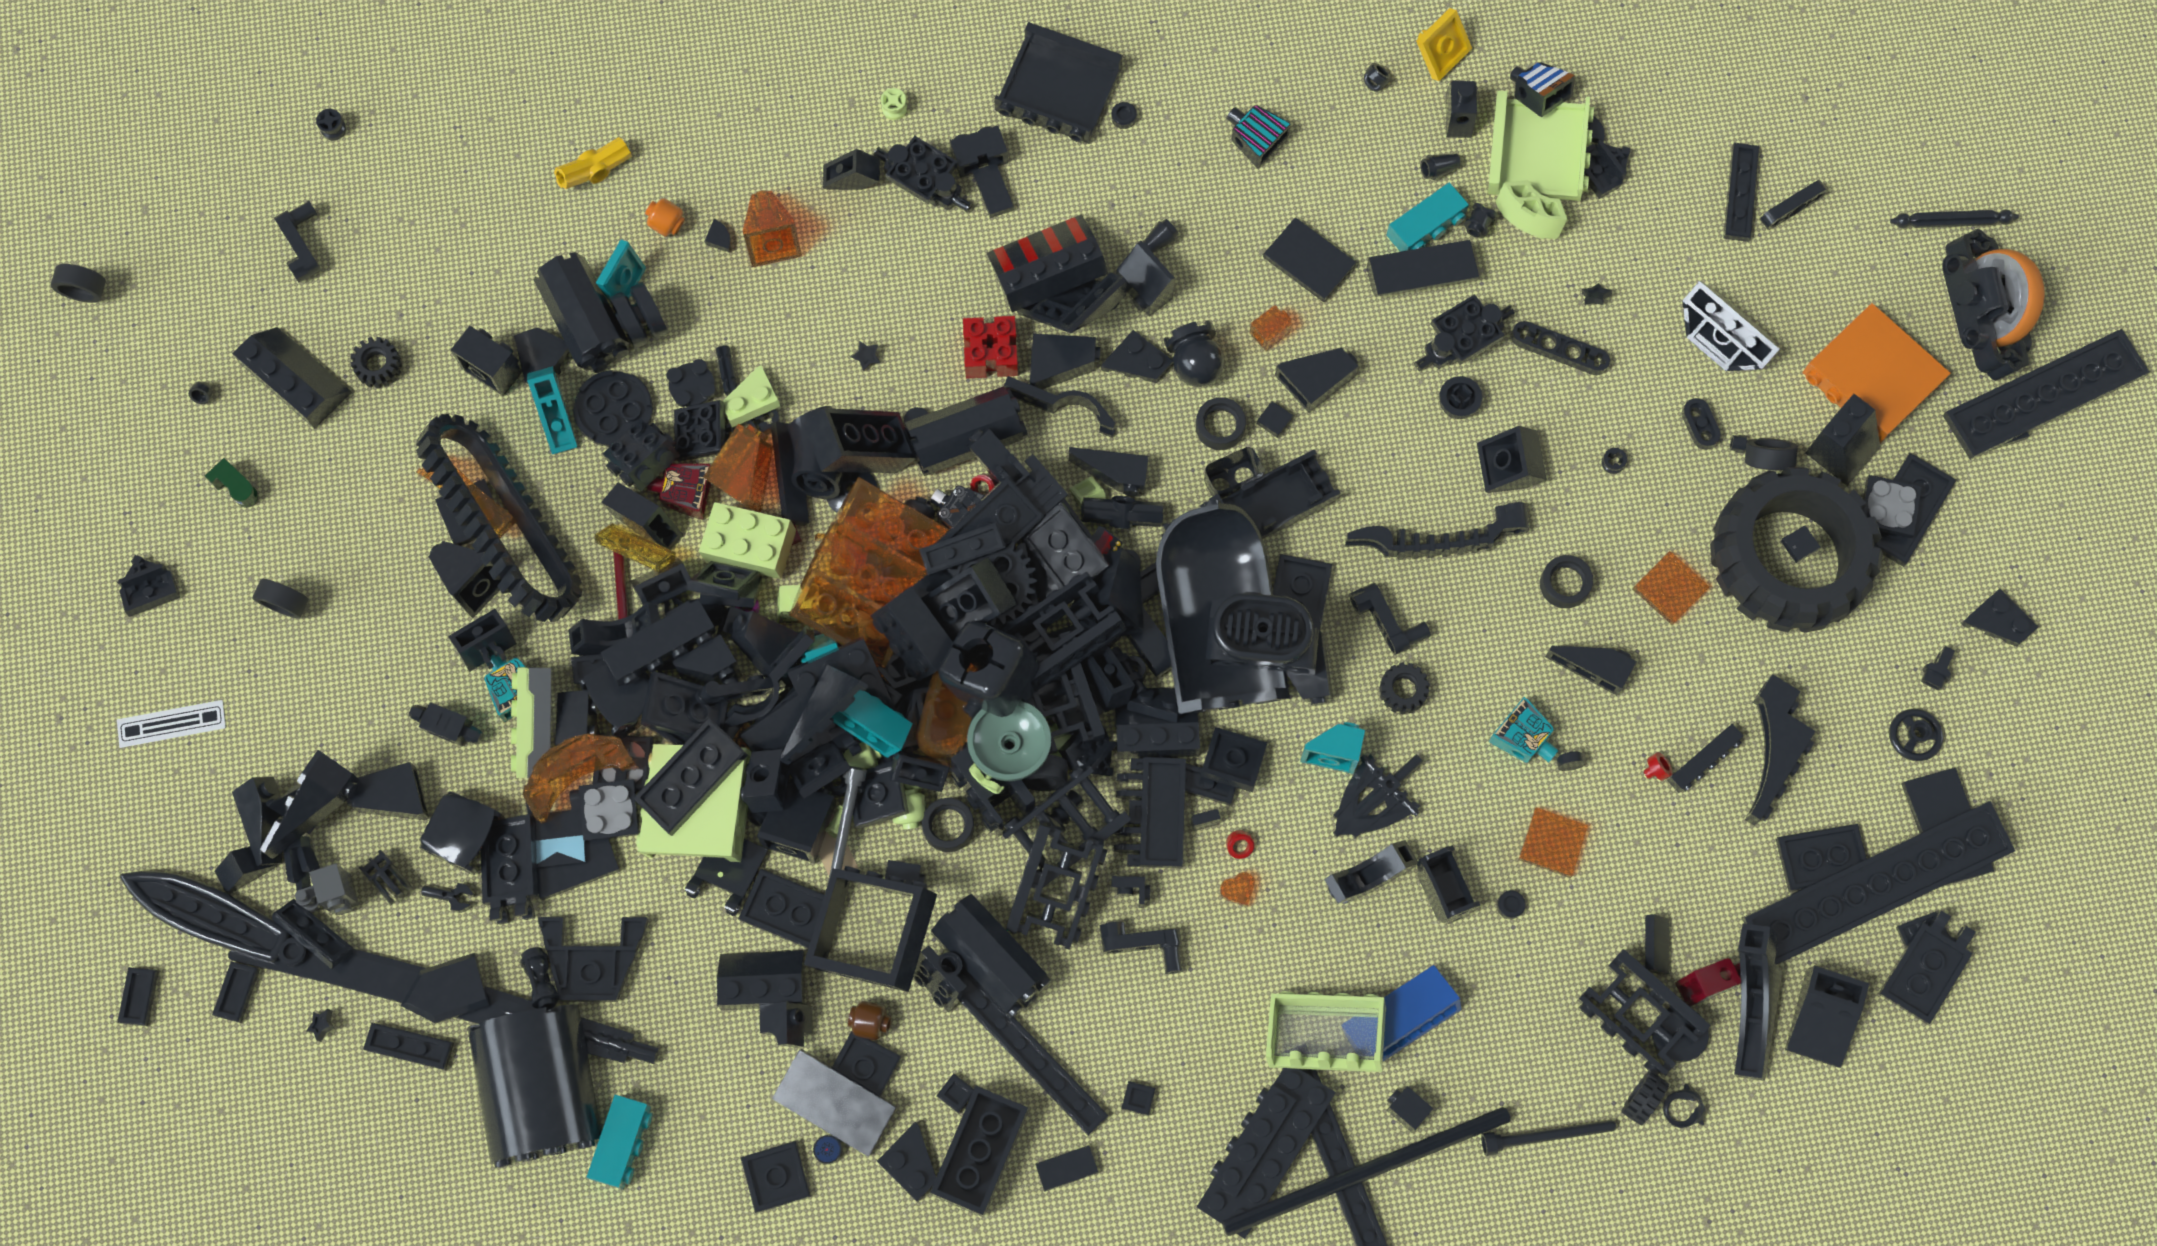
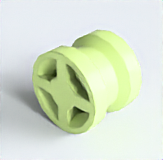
(891, 98)

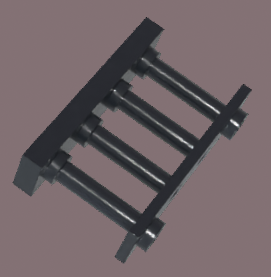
(1113, 819)

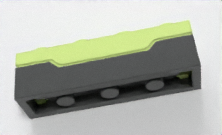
(533, 718)

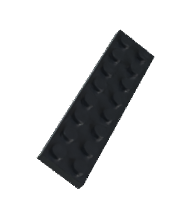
(2045, 394)

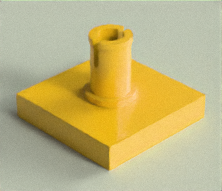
(1444, 44)

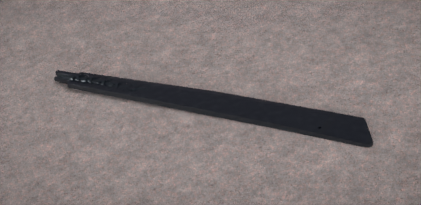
(394, 978)

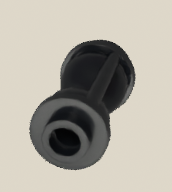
(536, 967)

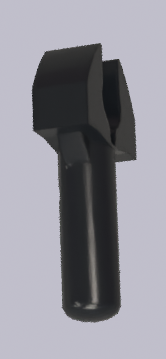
(450, 895)

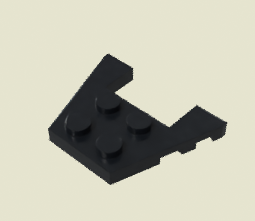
(591, 971)

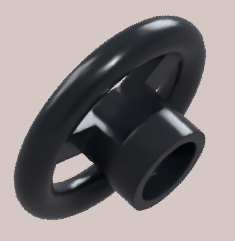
(1921, 726)

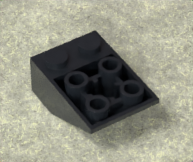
(1826, 1015)

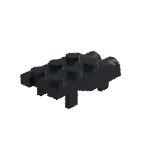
(1285, 494)

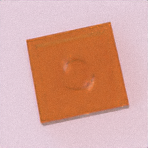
(1670, 588)
(1553, 842)

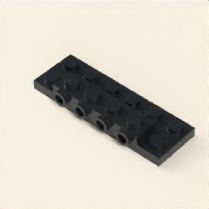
(1266, 1146)

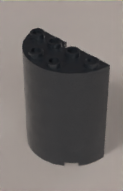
(534, 1084)

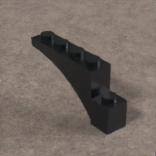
(1783, 743)
(1759, 999)

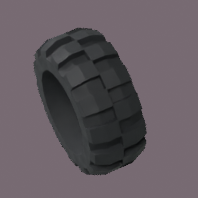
(1828, 506)

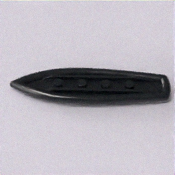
(206, 913)

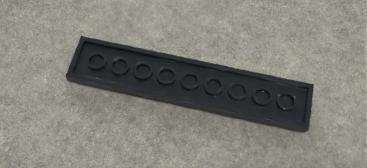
(1884, 881)

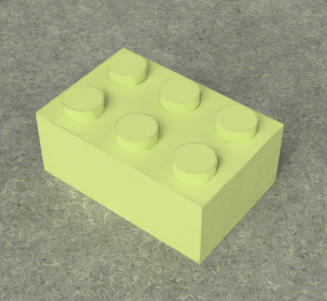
(747, 539)

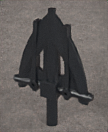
(1355, 818)

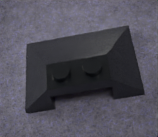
(1079, 305)

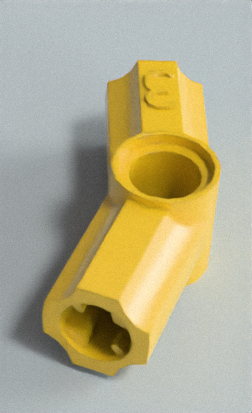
(593, 164)

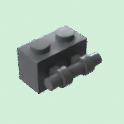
(330, 889)

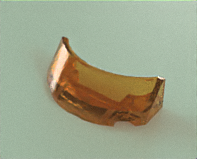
(569, 762)

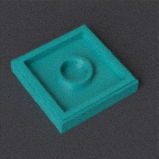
(621, 271)

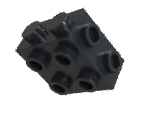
(641, 454)

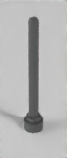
(853, 779)

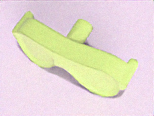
(985, 781)

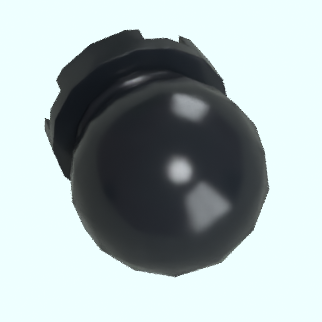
(1197, 357)

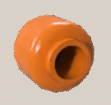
(664, 217)

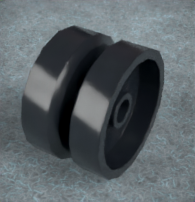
(636, 316)

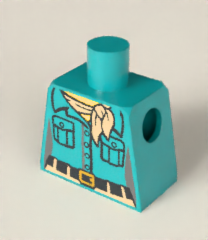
(500, 685)
(1525, 734)

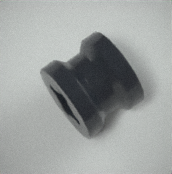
(326, 119)

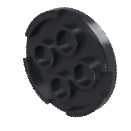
(611, 405)

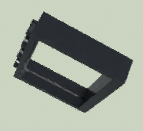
(911, 938)

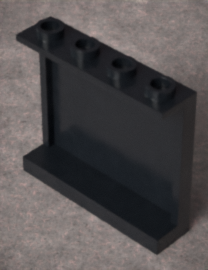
(1059, 83)

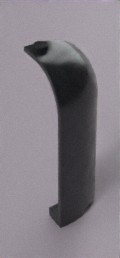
(1200, 559)

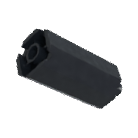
(581, 312)
(942, 435)
(991, 956)

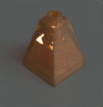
(769, 230)

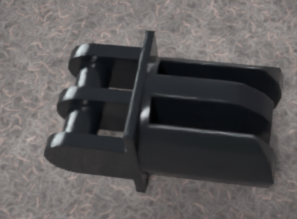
(383, 874)

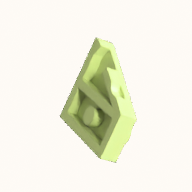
(750, 398)

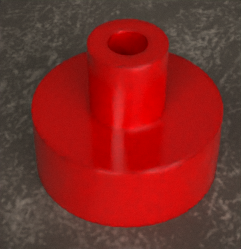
(1658, 767)

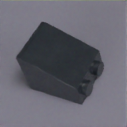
(1847, 440)
(800, 826)

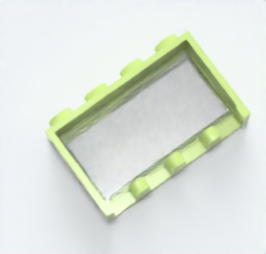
(1326, 1032)

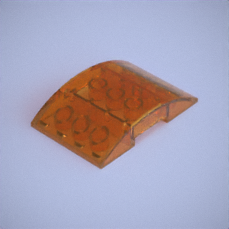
(863, 565)

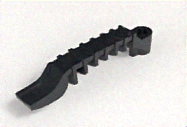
(1510, 520)

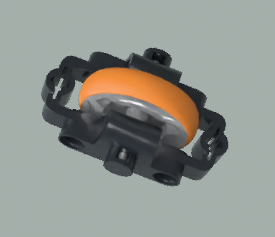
(1982, 294)

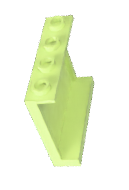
(1541, 149)
(712, 830)

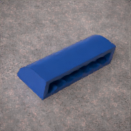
(1417, 1009)

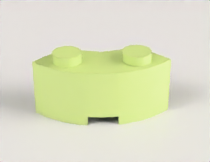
(1531, 210)

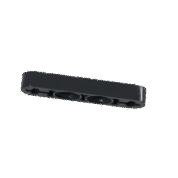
(1561, 344)

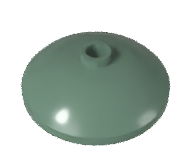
(1024, 728)

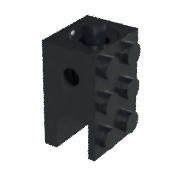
(982, 798)

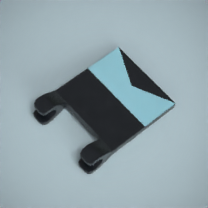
(561, 836)

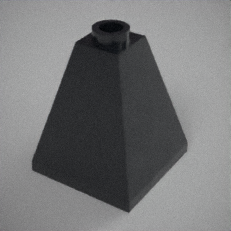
(464, 576)

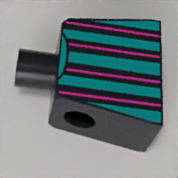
(1257, 133)

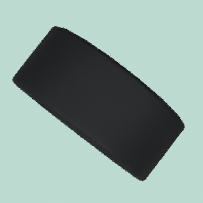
(78, 283)
(1220, 404)
(1771, 454)
(1575, 564)
(280, 598)
(944, 804)

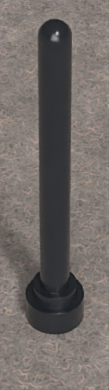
(1493, 1143)

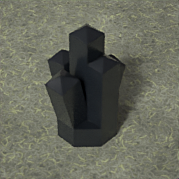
(300, 861)

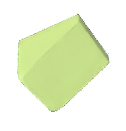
(1087, 488)

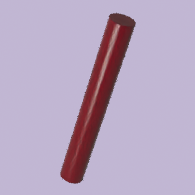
(620, 583)

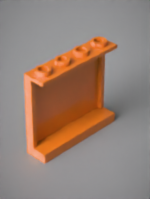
(1879, 367)

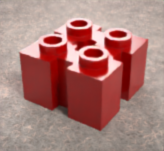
(979, 336)

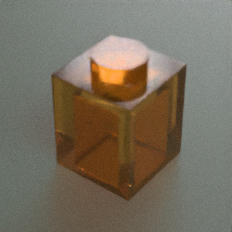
(1271, 327)

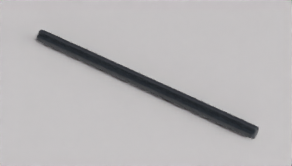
(1365, 1171)

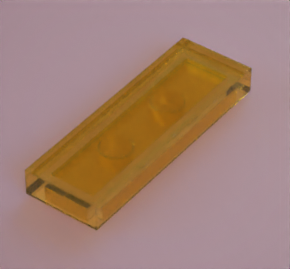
(635, 547)

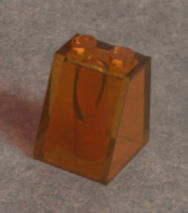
(743, 466)

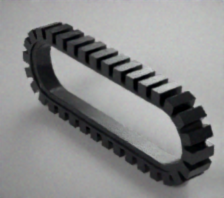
(480, 528)

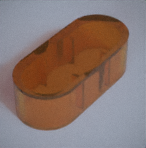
(942, 722)

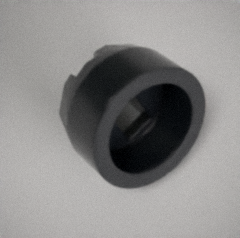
(197, 390)

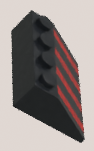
(1047, 263)

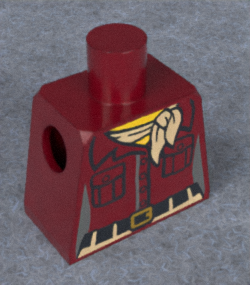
(684, 489)

